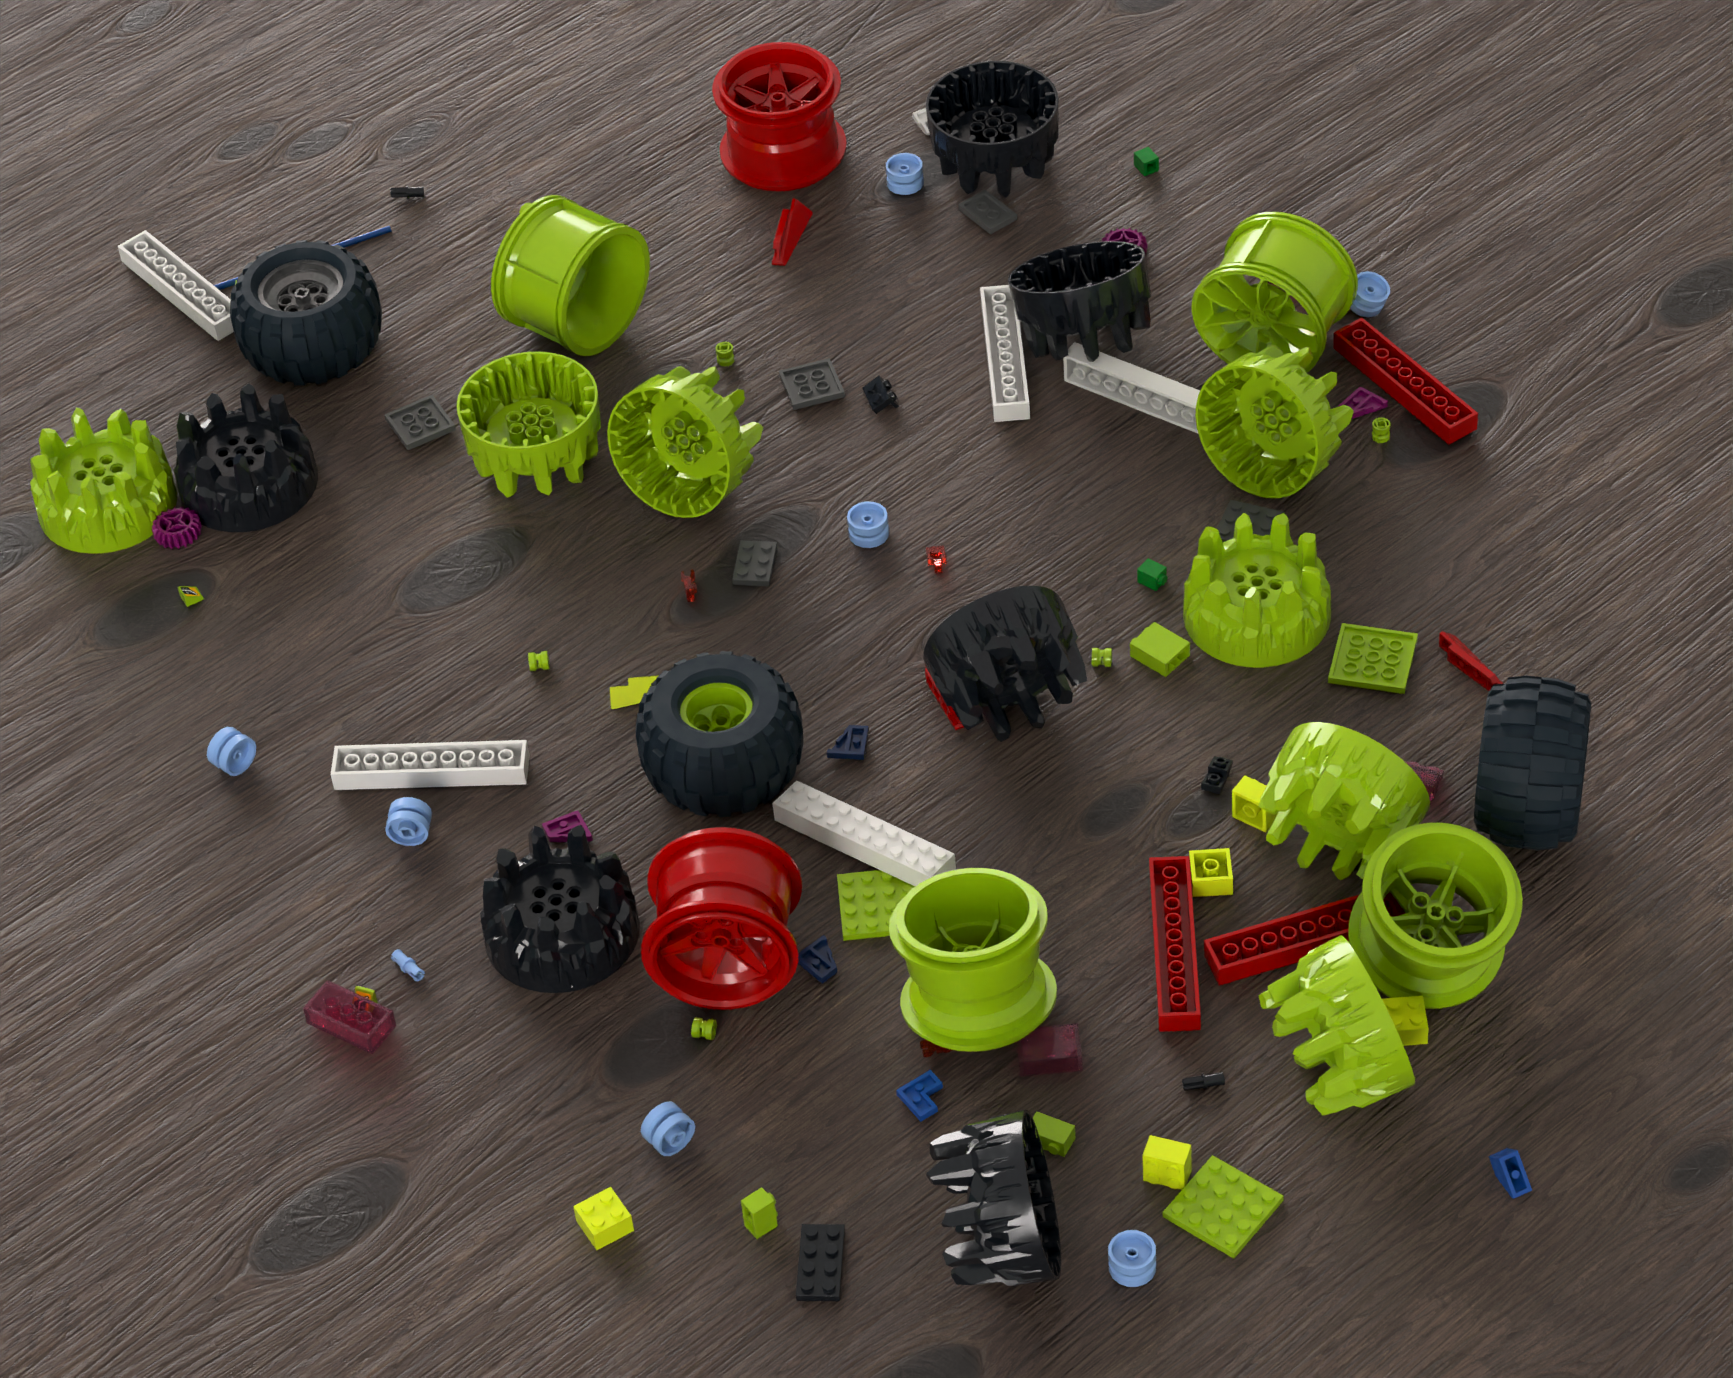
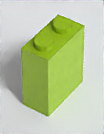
(1159, 649)

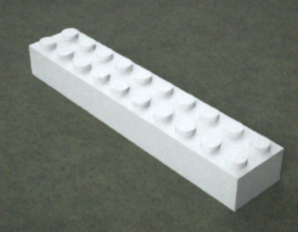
(178, 283)
(1004, 355)
(1132, 386)
(430, 765)
(861, 835)

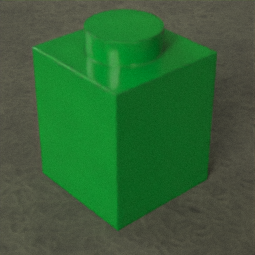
(1146, 161)
(1152, 574)

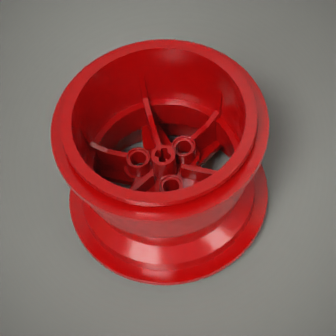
(779, 116)
(722, 918)

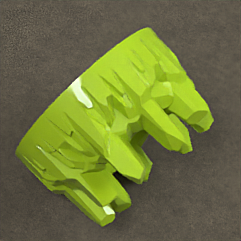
(530, 419)
(1270, 422)
(681, 442)
(101, 486)
(1257, 595)
(1342, 793)
(1348, 1028)

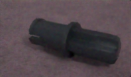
(407, 192)
(1203, 1081)

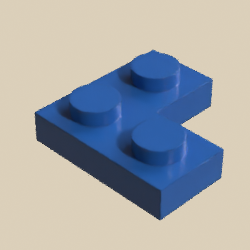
(917, 1092)

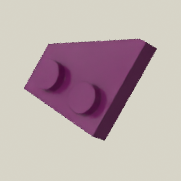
(1364, 402)
(558, 828)

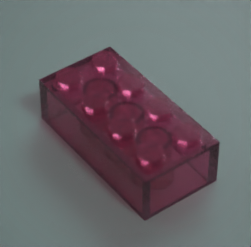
(349, 1017)

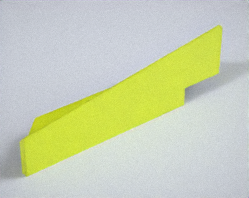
(632, 694)

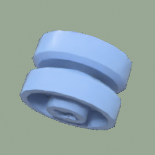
(904, 173)
(1371, 294)
(868, 524)
(231, 751)
(408, 821)
(667, 1128)
(1132, 1258)

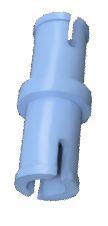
(407, 965)

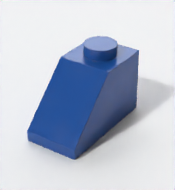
(1510, 1172)

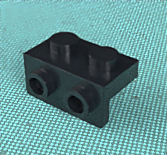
(880, 394)

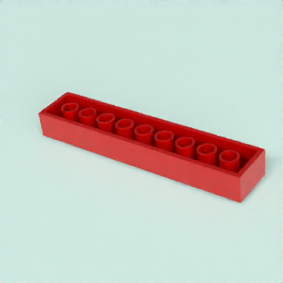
(1405, 381)
(1281, 940)
(1174, 944)

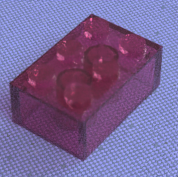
(1050, 1050)

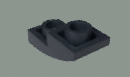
(1217, 774)

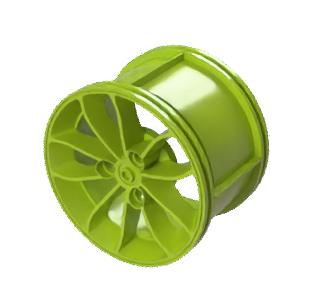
(1296, 258)
(570, 275)

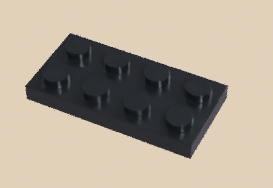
(820, 1262)

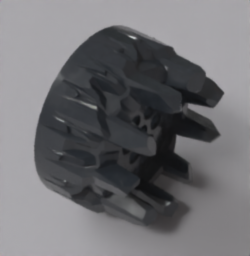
(993, 120)
(1079, 293)
(244, 464)
(1003, 655)
(558, 915)
(1007, 1202)

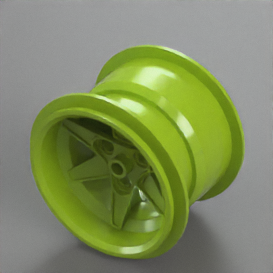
(1459, 864)
(973, 959)

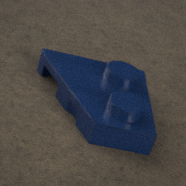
(850, 744)
(818, 960)

